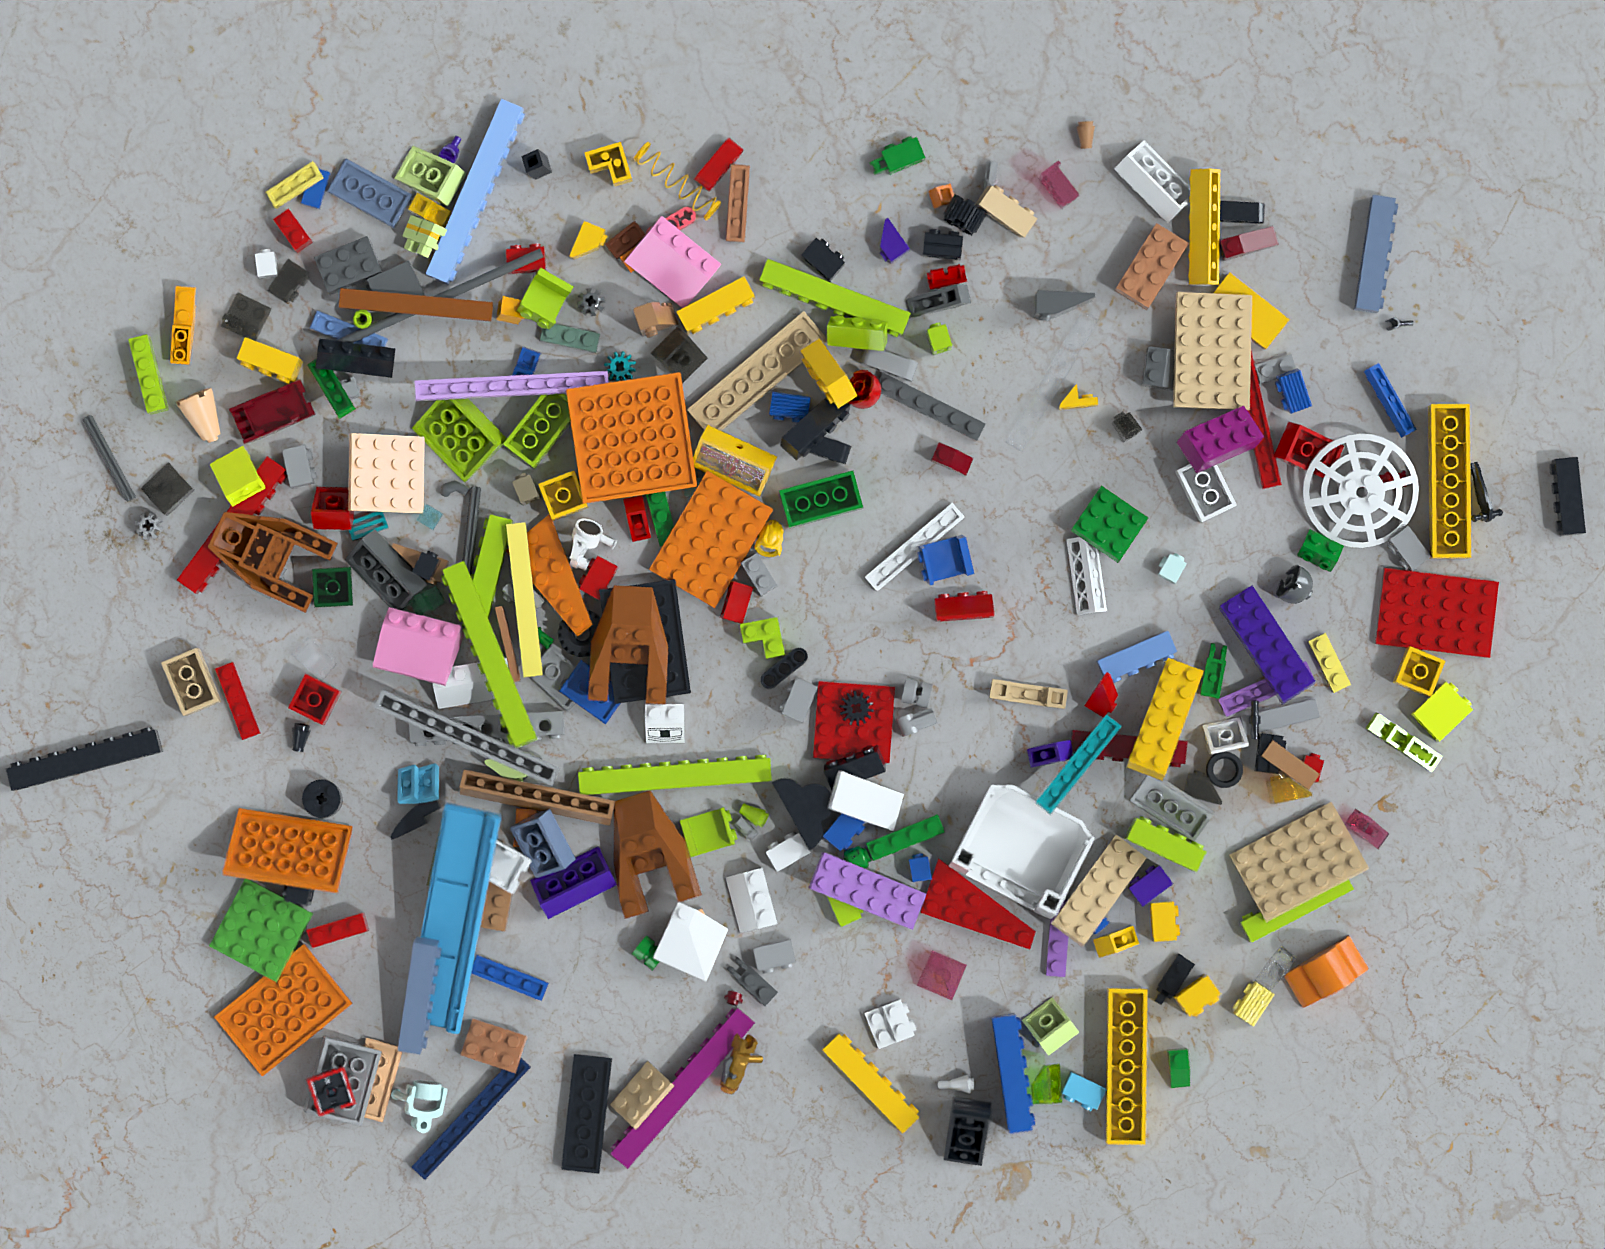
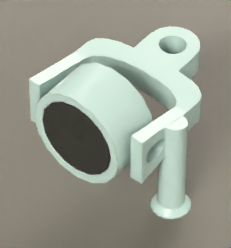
(422, 1090)

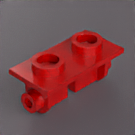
(939, 279)

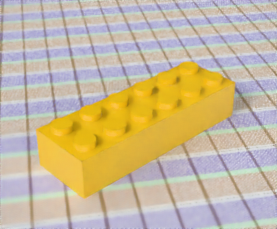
(1165, 719)

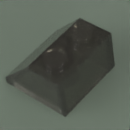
(679, 354)
(167, 489)

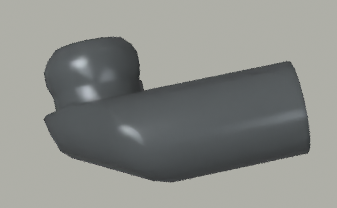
(450, 487)

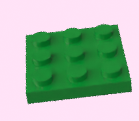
(1109, 524)

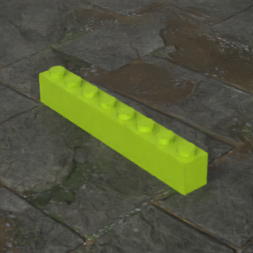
(832, 296)

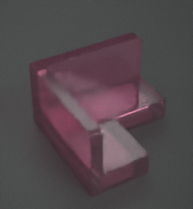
(1058, 185)

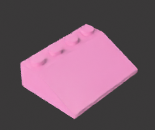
(672, 262)
(417, 646)

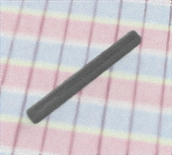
(109, 458)
(471, 527)

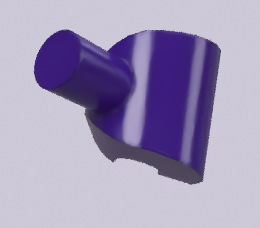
(450, 150)

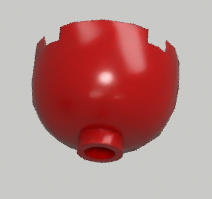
(867, 389)

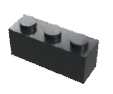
(860, 764)

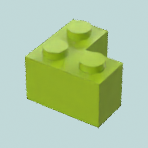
(765, 630)

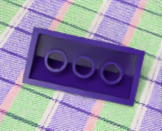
(575, 884)

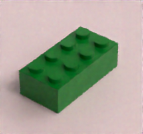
(821, 499)

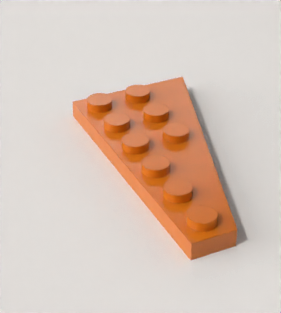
(554, 575)

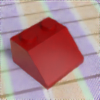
(331, 509)

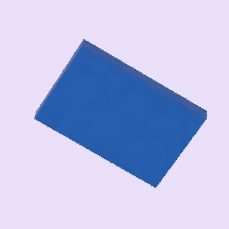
(577, 690)

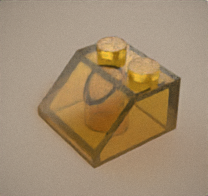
(1285, 789)

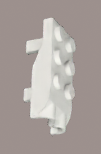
(507, 866)

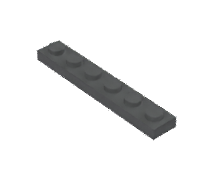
(931, 407)

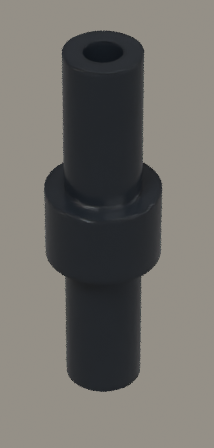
(1254, 719)

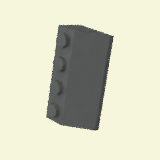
(385, 571)

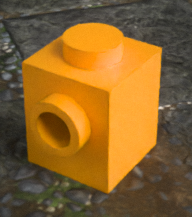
(507, 310)

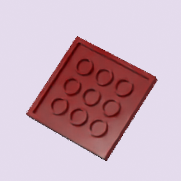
(837, 737)

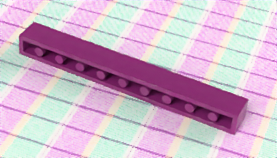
(685, 1085)

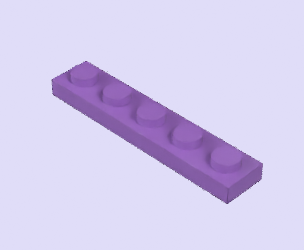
(1242, 698)

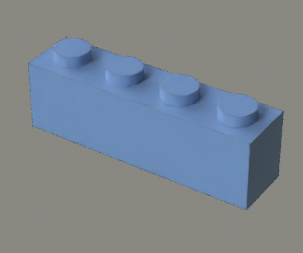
(1137, 656)

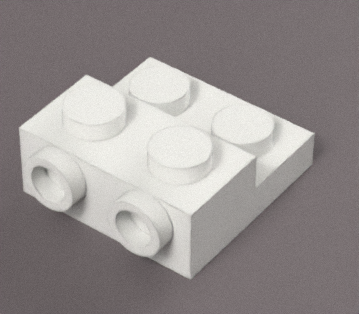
(890, 1023)

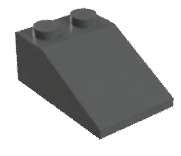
(1056, 303)
(1159, 368)

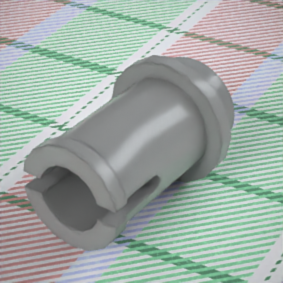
(746, 829)

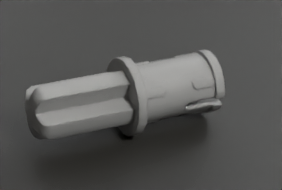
(990, 174)

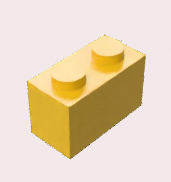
(1164, 922)

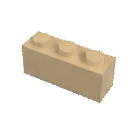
(1006, 210)

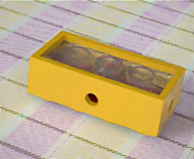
(734, 460)

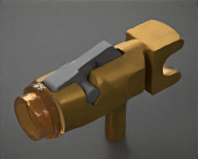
(736, 1064)

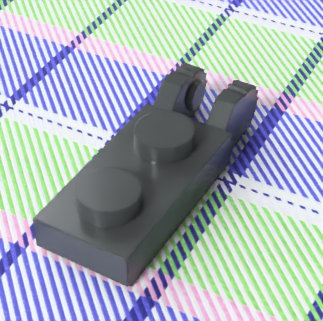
(754, 983)

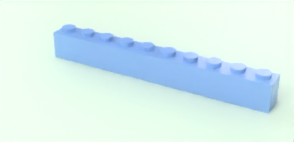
(474, 192)

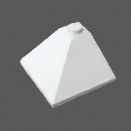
(690, 942)

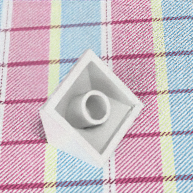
(1225, 735)

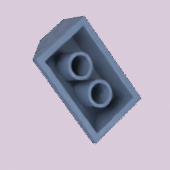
(543, 843)

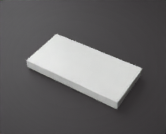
(865, 801)

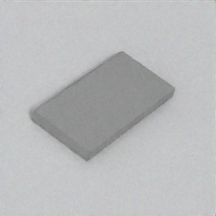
(1172, 806)

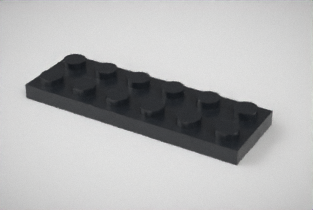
(586, 1113)

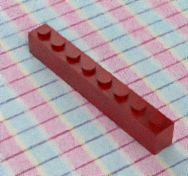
(206, 562)

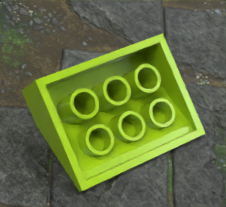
(460, 435)

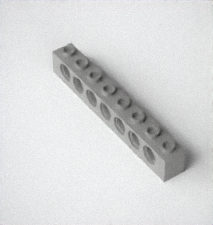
(556, 729)

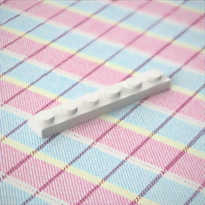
(908, 551)

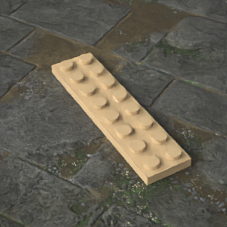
(756, 375)

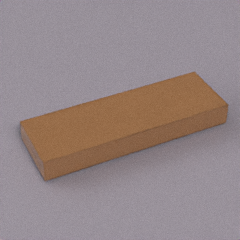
(1290, 765)

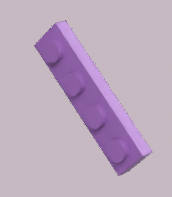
(1057, 950)

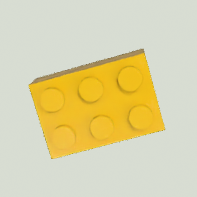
(269, 361)
(829, 374)

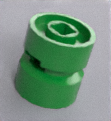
(646, 951)

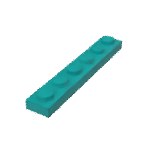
(1078, 764)

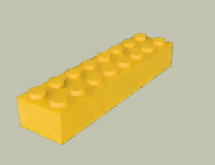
(1449, 481)
(1126, 1066)

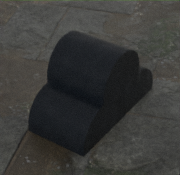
(806, 807)
(967, 1131)

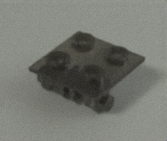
(246, 317)

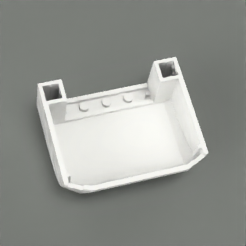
(1022, 849)

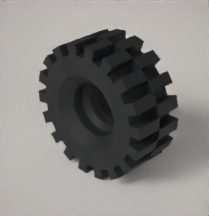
(571, 643)

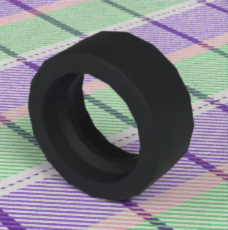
(1222, 755)

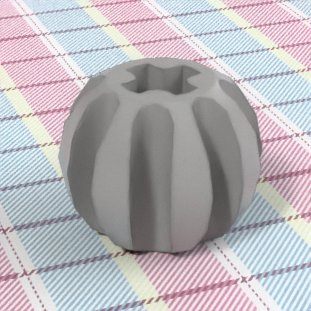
(144, 522)

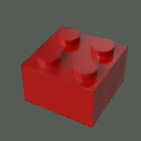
(315, 699)

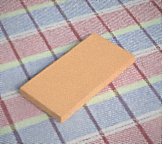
(384, 1078)

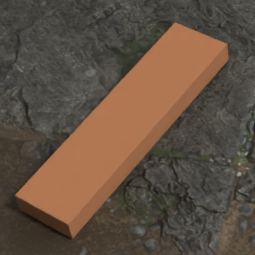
(737, 203)
(507, 641)

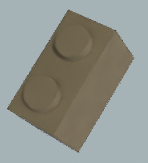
(526, 489)

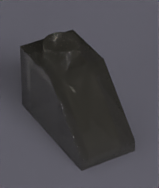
(1126, 426)
(1201, 788)

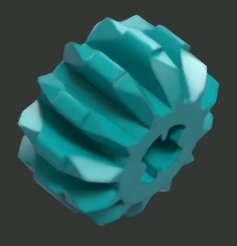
(613, 368)

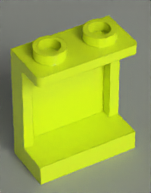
(237, 476)
(1442, 711)

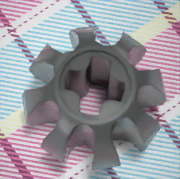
(587, 297)

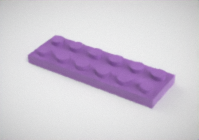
(867, 890)

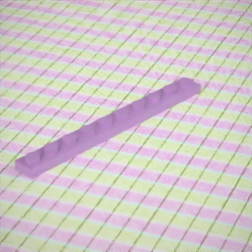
(505, 385)

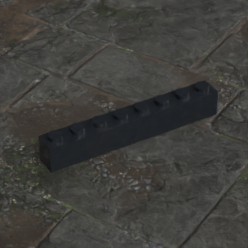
(83, 760)

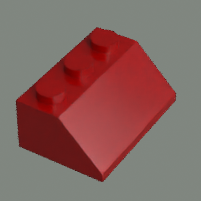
(964, 606)

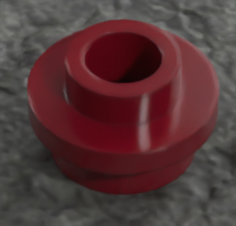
(733, 998)

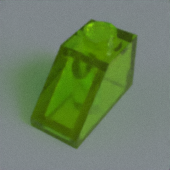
(1047, 1085)

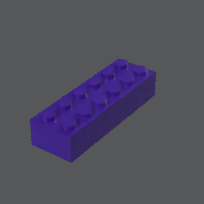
(1267, 644)

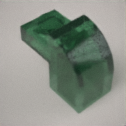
(427, 601)

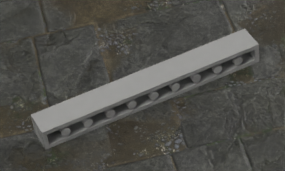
(467, 737)

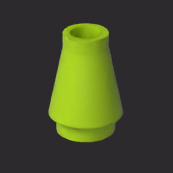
(358, 321)
(754, 815)

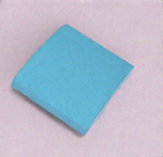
(418, 784)

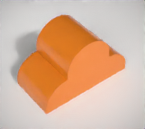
(1326, 972)

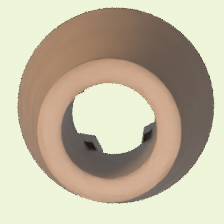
(1085, 132)

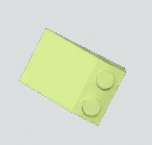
(430, 175)

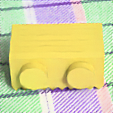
(1253, 1003)

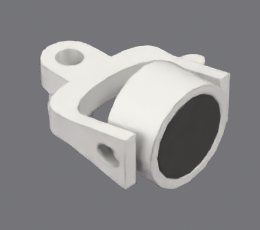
(584, 536)

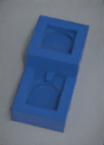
(526, 362)

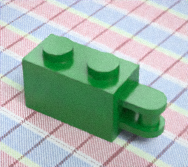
(899, 156)

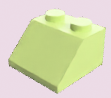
(1050, 1026)

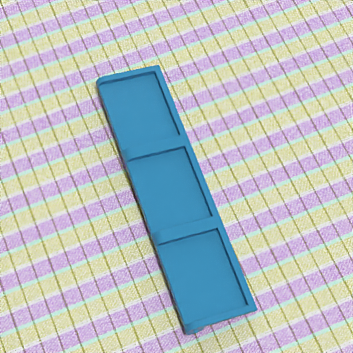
(457, 905)

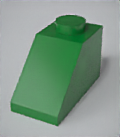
(1179, 1067)

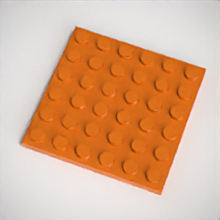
(631, 437)

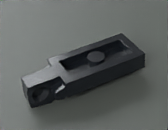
(1173, 978)

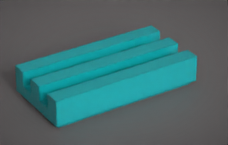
(385, 526)

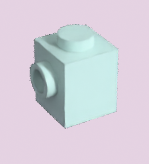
(1172, 567)

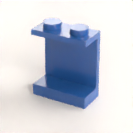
(945, 559)

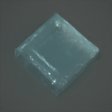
(430, 517)

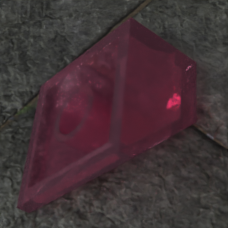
(941, 975)

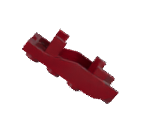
(272, 412)

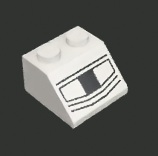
(664, 723)

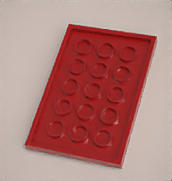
(1437, 612)

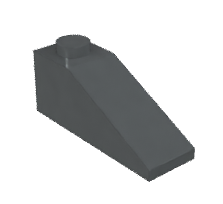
(939, 300)

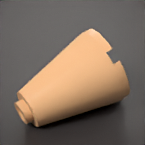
(201, 414)

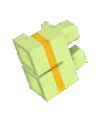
(424, 233)

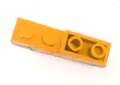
(183, 325)

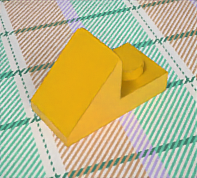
(1071, 400)

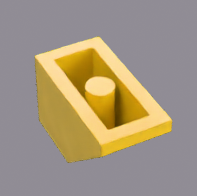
(588, 240)
(1116, 941)

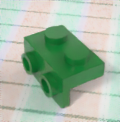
(1320, 550)

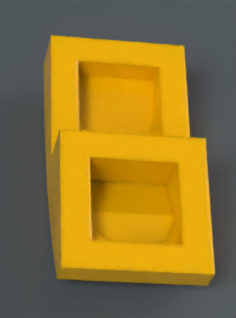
(430, 210)

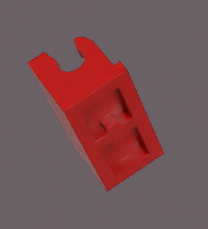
(736, 602)

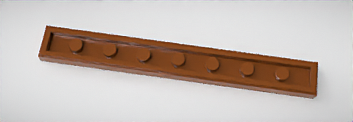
(416, 304)

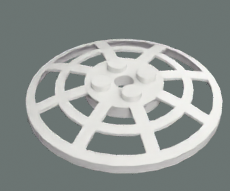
(1360, 478)

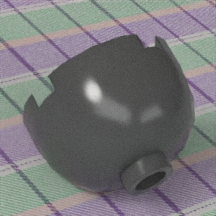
(1296, 586)

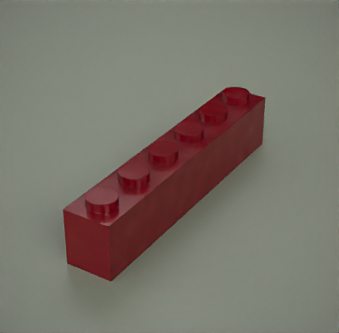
(1123, 745)

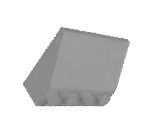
(360, 1066)

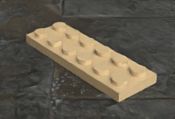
(1099, 890)

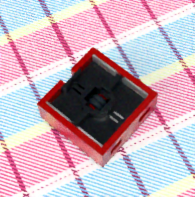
(325, 1096)

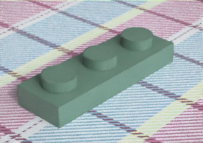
(571, 337)

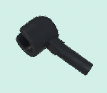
(1396, 323)

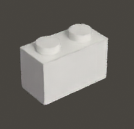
(788, 851)

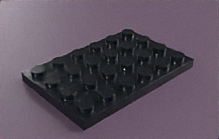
(631, 679)

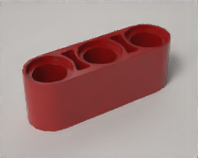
(719, 164)

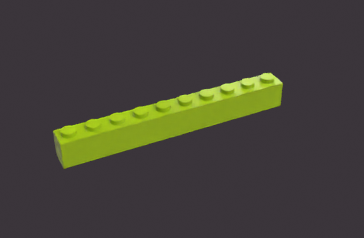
(490, 655)
(675, 776)

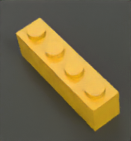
(719, 303)

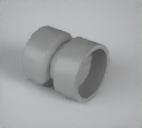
(909, 693)

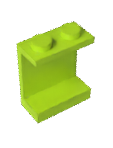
(544, 299)
(708, 831)

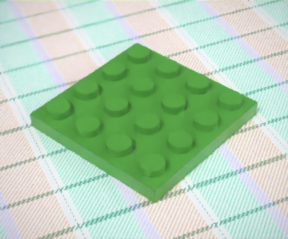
(261, 930)

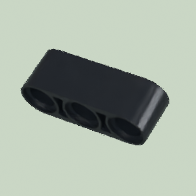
(1242, 212)
(832, 450)
(793, 664)

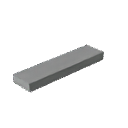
(1284, 716)

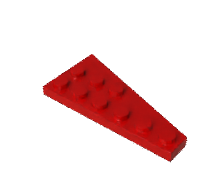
(965, 905)

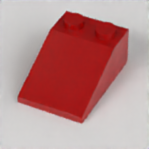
(1301, 445)

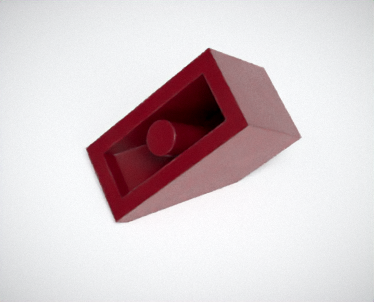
(952, 459)

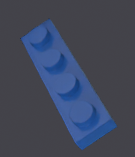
(1390, 400)
(509, 977)

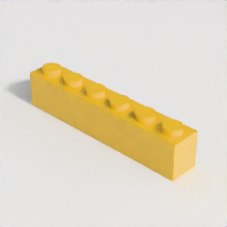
(1204, 226)
(871, 1083)

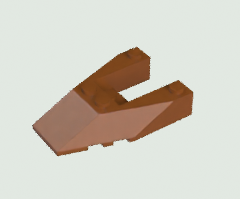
(259, 551)
(629, 634)
(645, 842)

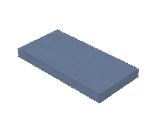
(369, 193)

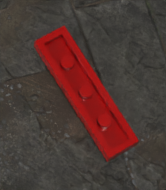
(237, 701)

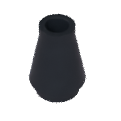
(300, 735)

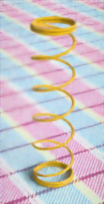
(714, 206)

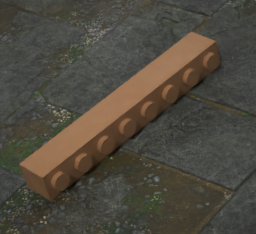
(537, 797)

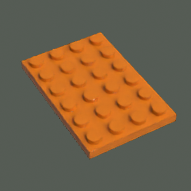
(711, 539)
(287, 850)
(282, 1015)

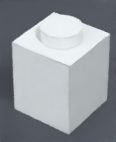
(266, 264)

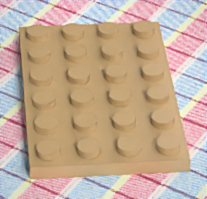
(1212, 351)
(1299, 862)

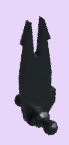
(1487, 512)

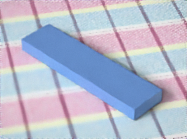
(337, 329)

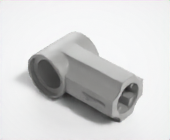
(913, 722)

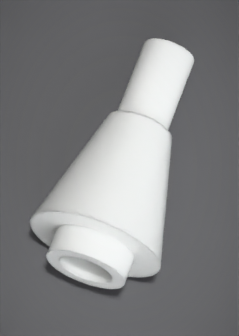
(962, 1084)

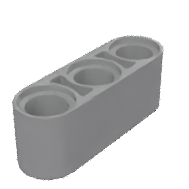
(889, 364)

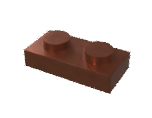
(625, 240)

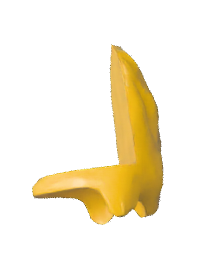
(770, 537)

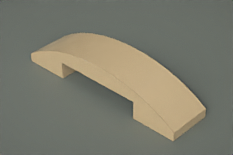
(1028, 694)

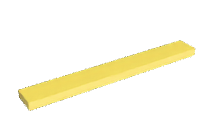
(524, 599)

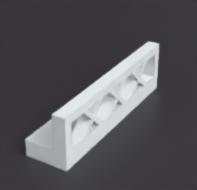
(1090, 574)

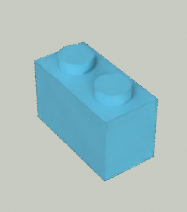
(1084, 1091)

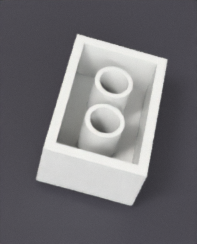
(1206, 491)

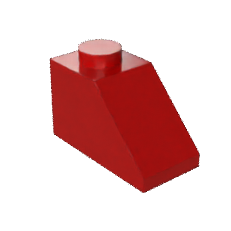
(637, 518)
(1103, 697)

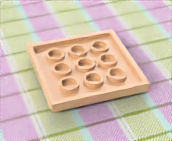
(386, 473)

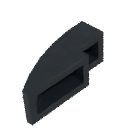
(415, 818)

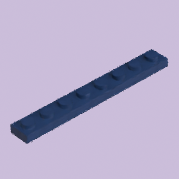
(468, 1120)

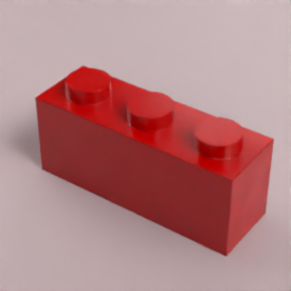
(338, 930)

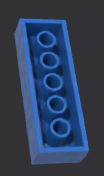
(1011, 1071)

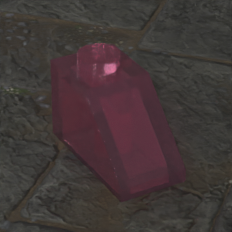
(1367, 828)

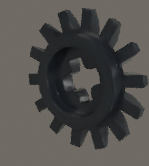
(848, 709)

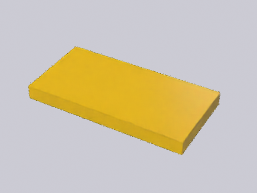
(1266, 319)

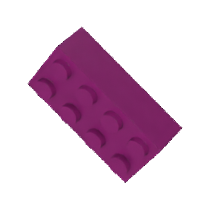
(1220, 439)

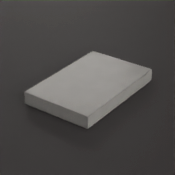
(555, 673)

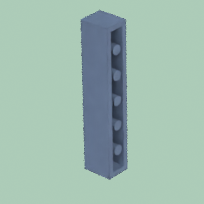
(1375, 253)
(418, 995)

